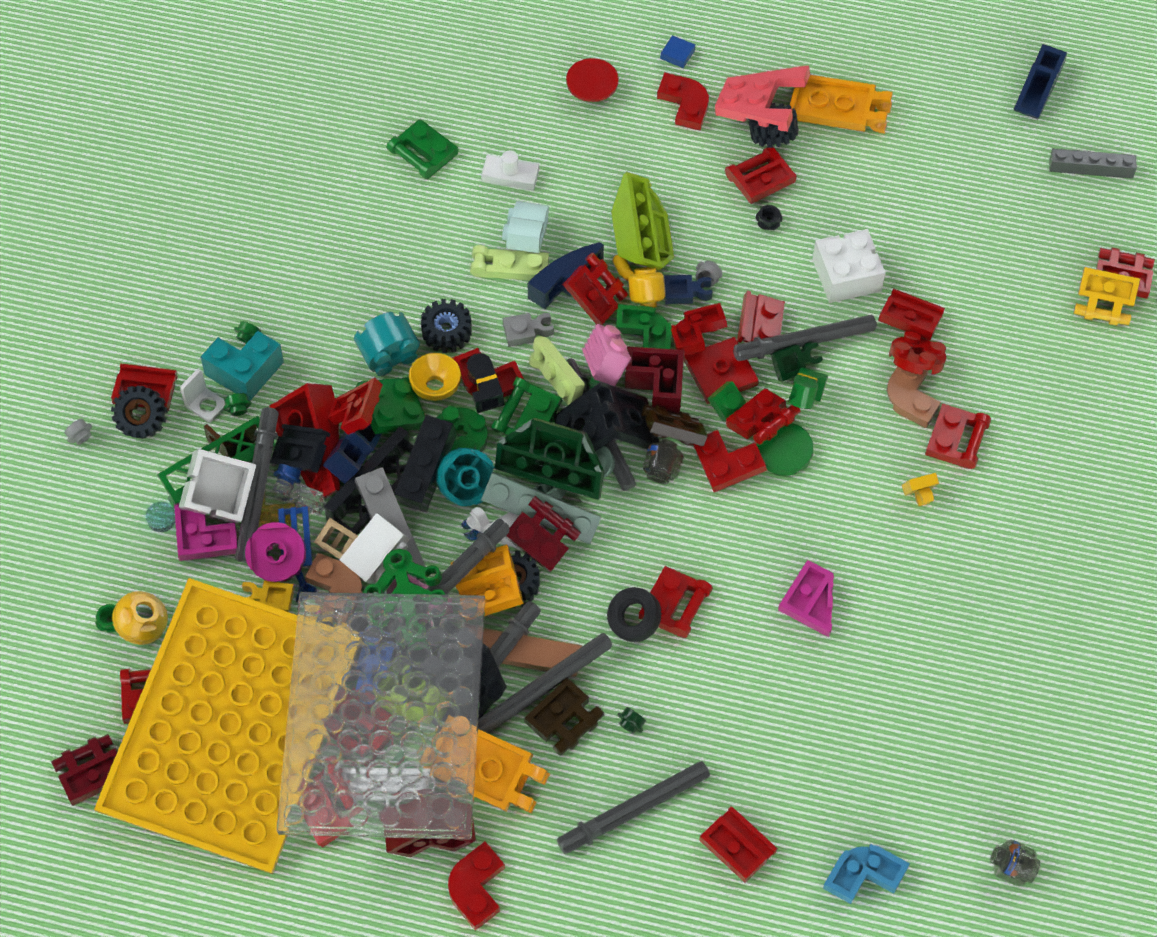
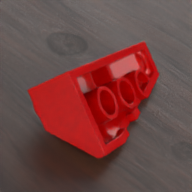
(310, 408)

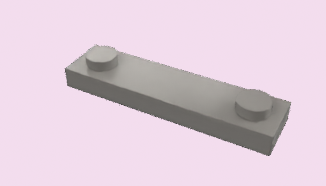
(380, 499)

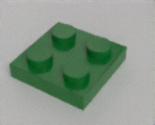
(396, 407)

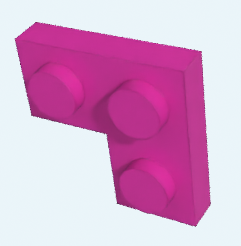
(200, 541)

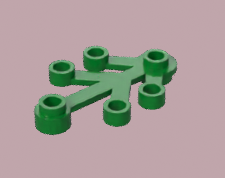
(400, 572)

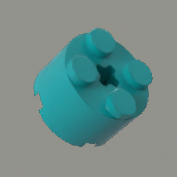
(387, 342)

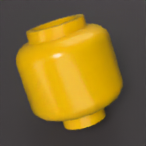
(646, 287)

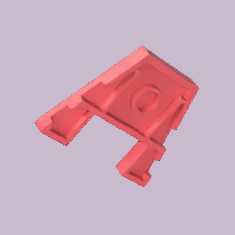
(752, 96)

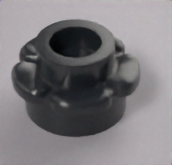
(769, 212)

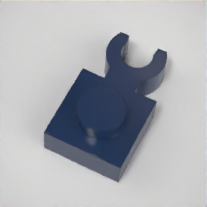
(681, 289)

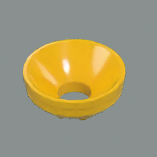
(434, 367)
(132, 626)

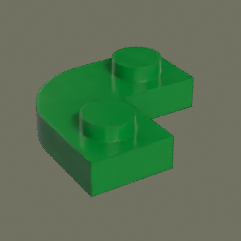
(645, 322)

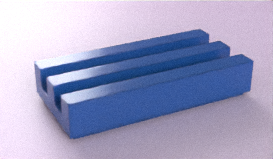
(306, 527)

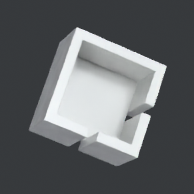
(848, 266)
(217, 486)

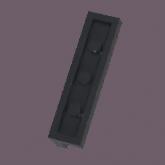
(348, 496)

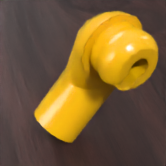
(622, 267)

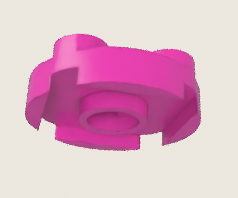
(263, 540)

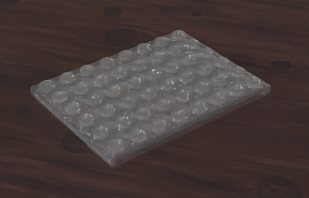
(383, 716)

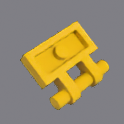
(1107, 287)

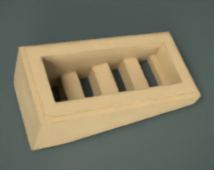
(326, 533)

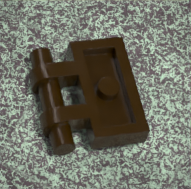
(674, 425)
(557, 709)

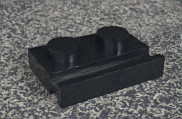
(300, 448)

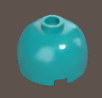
(464, 476)

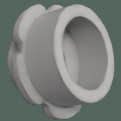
(709, 269)
(78, 432)

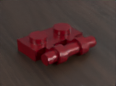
(538, 542)
(89, 778)

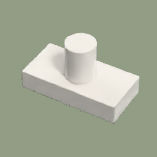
(510, 171)

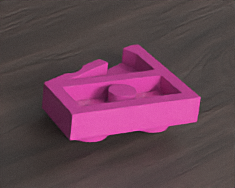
(811, 598)

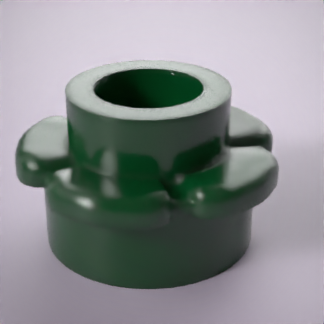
(631, 720)

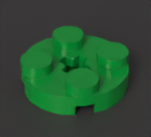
(469, 422)

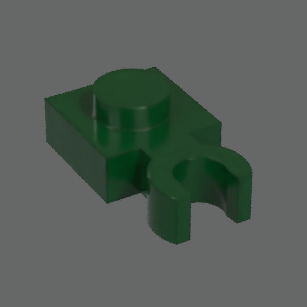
(791, 359)

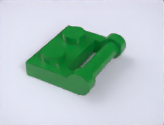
(428, 144)
(540, 405)

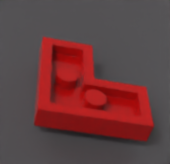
(356, 406)
(728, 468)

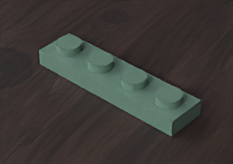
(516, 496)

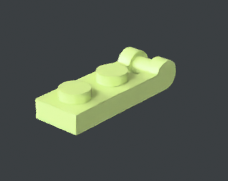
(507, 263)
(556, 370)

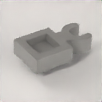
(523, 330)

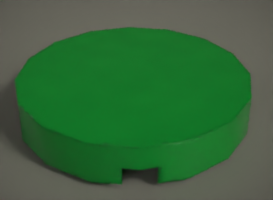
(787, 451)

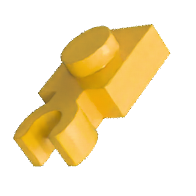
(272, 594)

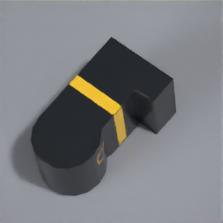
(484, 377)

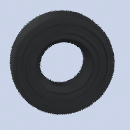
(617, 609)

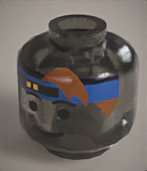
(663, 461)
(1015, 863)

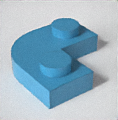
(861, 864)

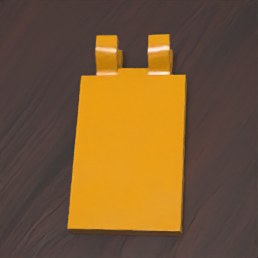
(842, 104)
(503, 773)

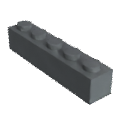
(1092, 163)

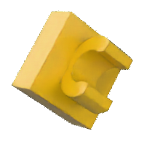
(922, 488)

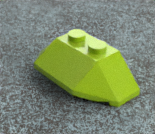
(641, 224)

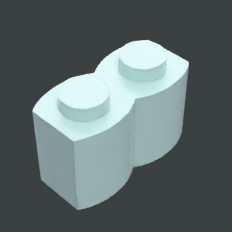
(526, 226)

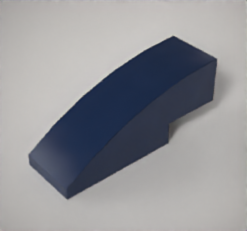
(1040, 81)
(548, 282)
(351, 452)

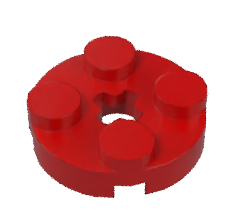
(918, 354)

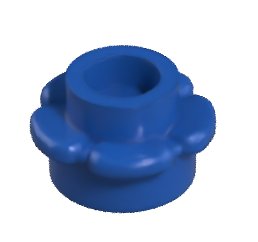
(288, 474)

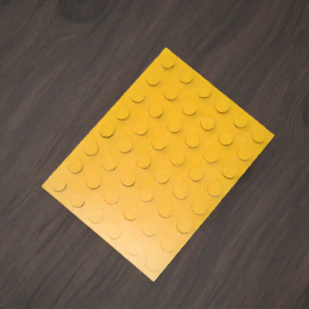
(210, 730)

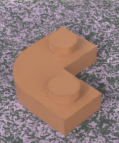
(908, 401)
(333, 575)

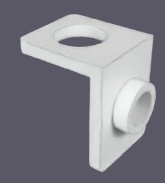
(195, 392)

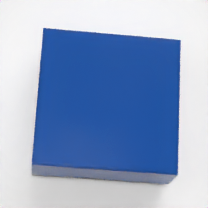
(677, 51)

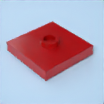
(718, 365)

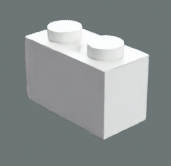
(371, 546)

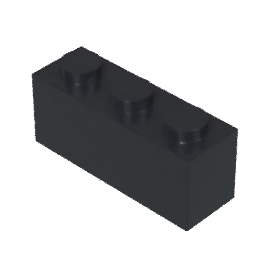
(419, 476)

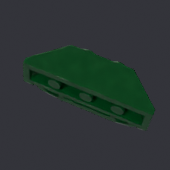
(552, 457)

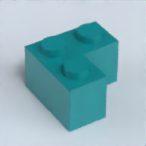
(243, 369)

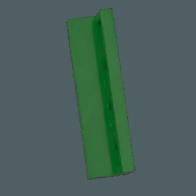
(246, 455)

